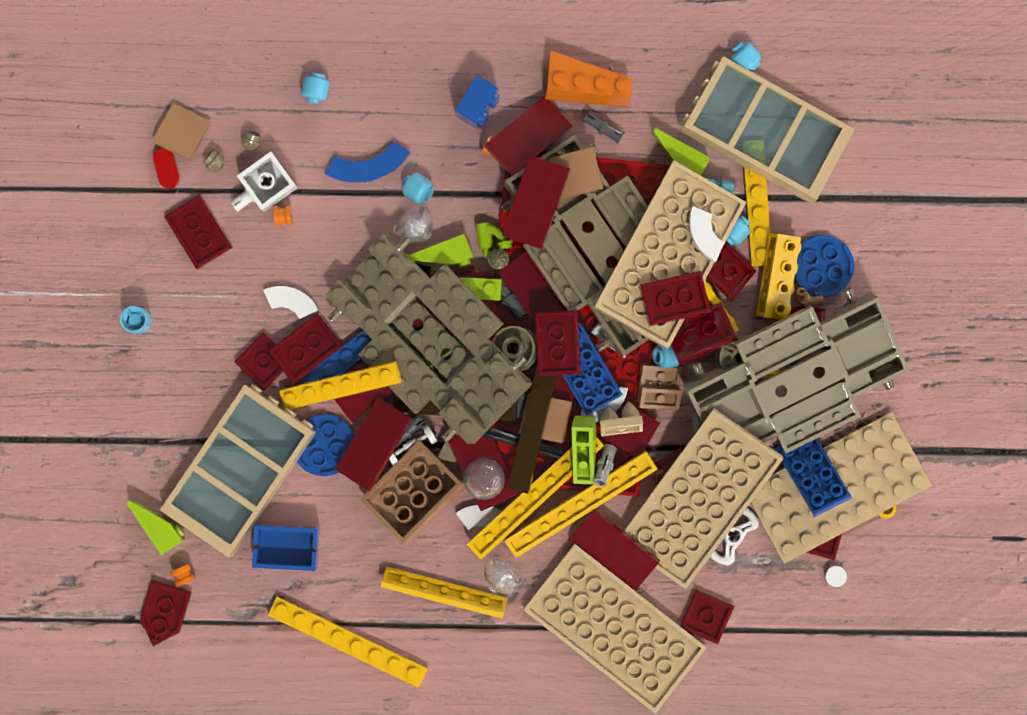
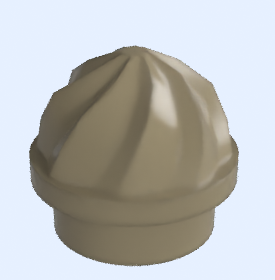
(250, 139)
(214, 161)
(498, 258)

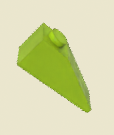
(681, 152)
(450, 252)
(584, 449)
(160, 530)

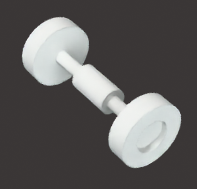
(407, 446)

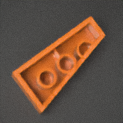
(585, 83)

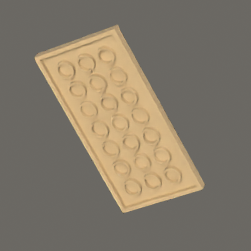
(665, 247)
(876, 470)
(702, 496)
(615, 628)

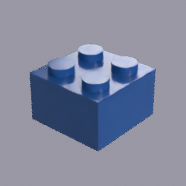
(477, 102)

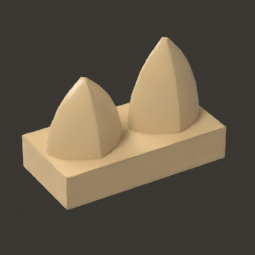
(629, 423)

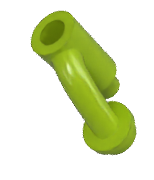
(484, 236)

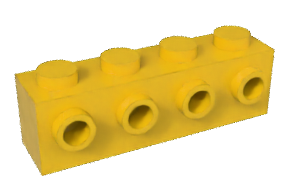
(778, 276)

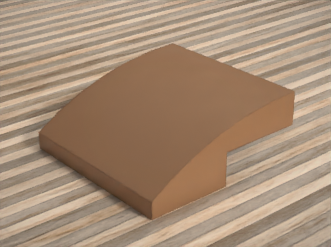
(181, 131)
(584, 172)
(659, 387)
(556, 420)

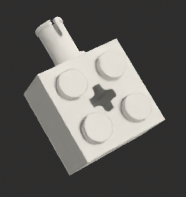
(253, 181)

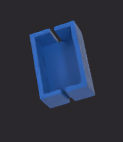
(285, 547)

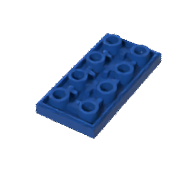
(595, 384)
(815, 477)

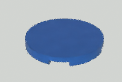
(824, 266)
(327, 445)

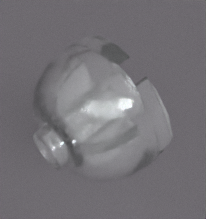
(416, 224)
(484, 478)
(503, 576)

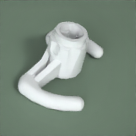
(729, 557)

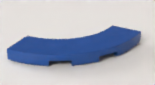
(370, 169)

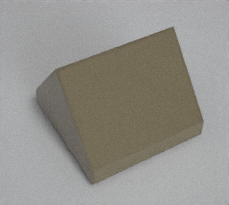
(447, 453)

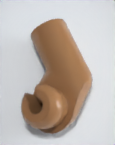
(806, 299)

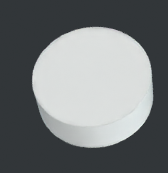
(835, 576)

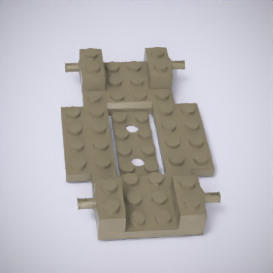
(563, 264)
(385, 293)
(859, 359)

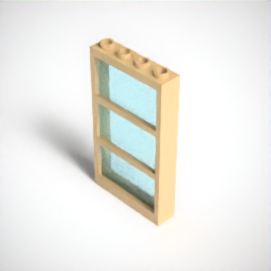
(767, 130)
(238, 470)

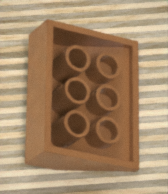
(413, 493)

